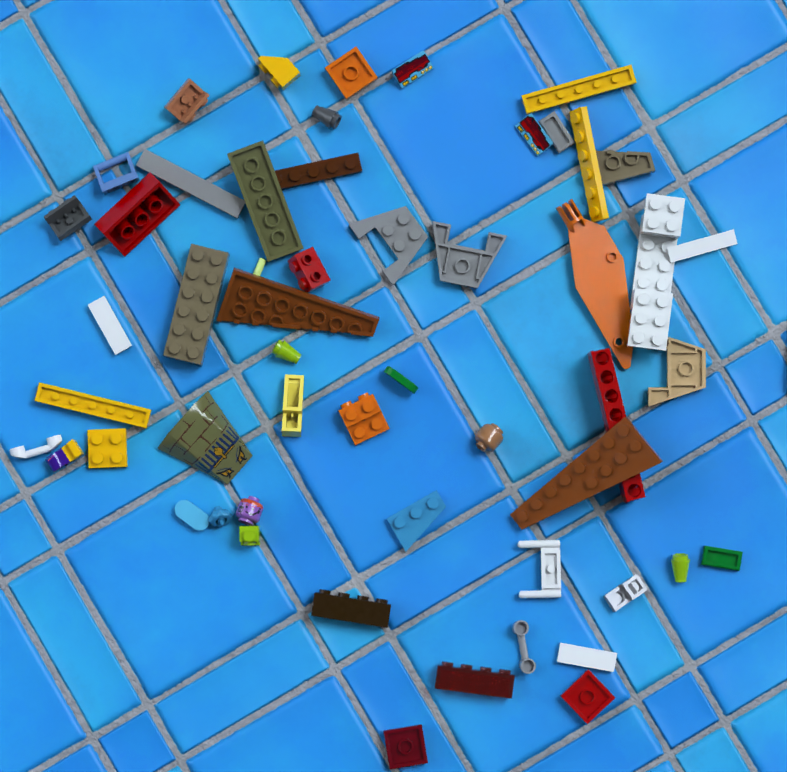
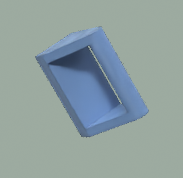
(119, 182)

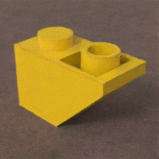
(280, 69)

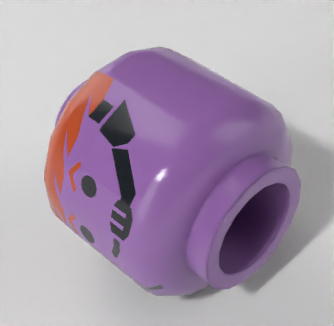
(249, 510)

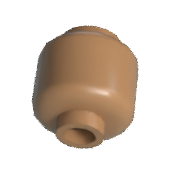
(489, 437)

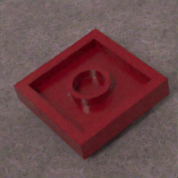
(405, 746)

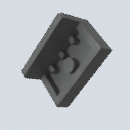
(67, 217)

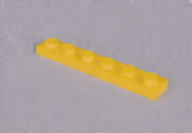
(578, 89)
(589, 164)
(93, 405)

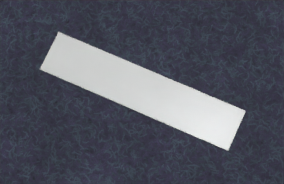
(702, 245)

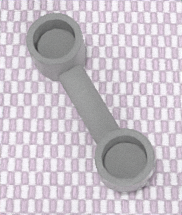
(526, 664)

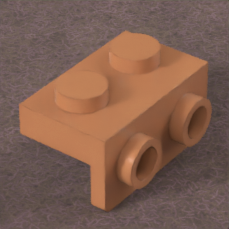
(187, 101)

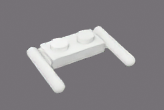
(549, 569)

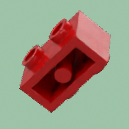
(308, 270)

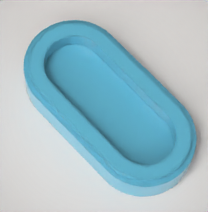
(192, 515)

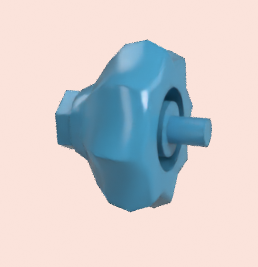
(220, 517)

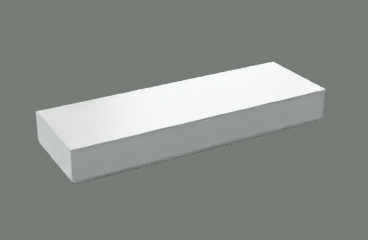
(110, 325)
(586, 657)

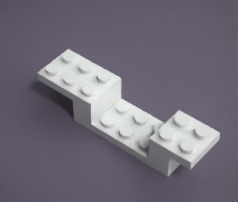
(654, 272)

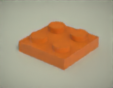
(351, 73)

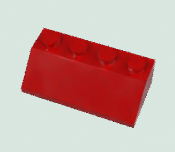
(137, 214)

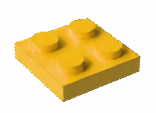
(107, 448)

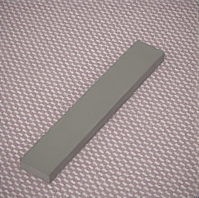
(191, 183)

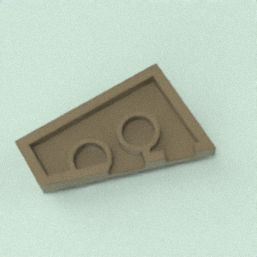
(623, 165)

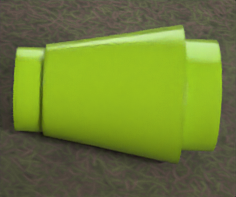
(286, 352)
(680, 566)

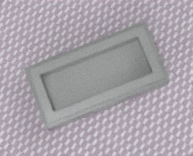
(557, 132)

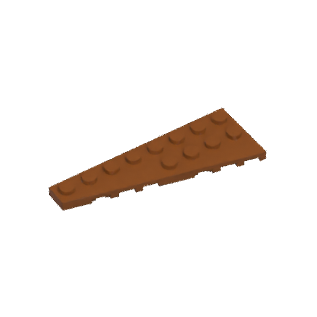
(267, 302)
(607, 462)

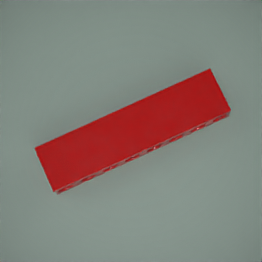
(612, 410)

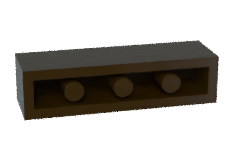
(351, 609)

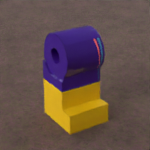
(64, 456)

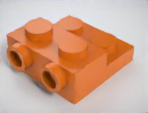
(363, 418)

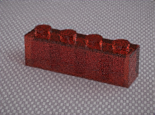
(474, 680)

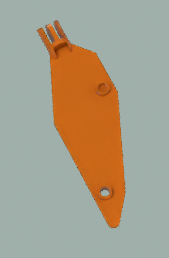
(600, 278)

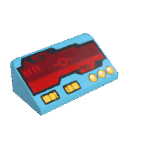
(412, 69)
(534, 134)

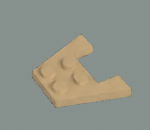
(684, 372)

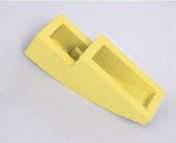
(292, 405)

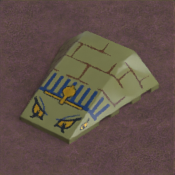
(207, 441)

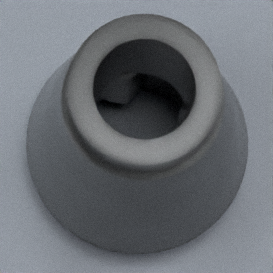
(327, 116)

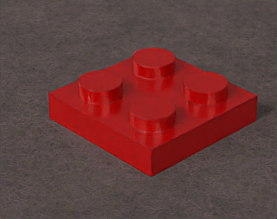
(587, 696)

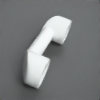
(52, 443)

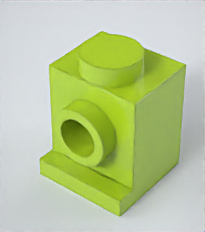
(249, 535)

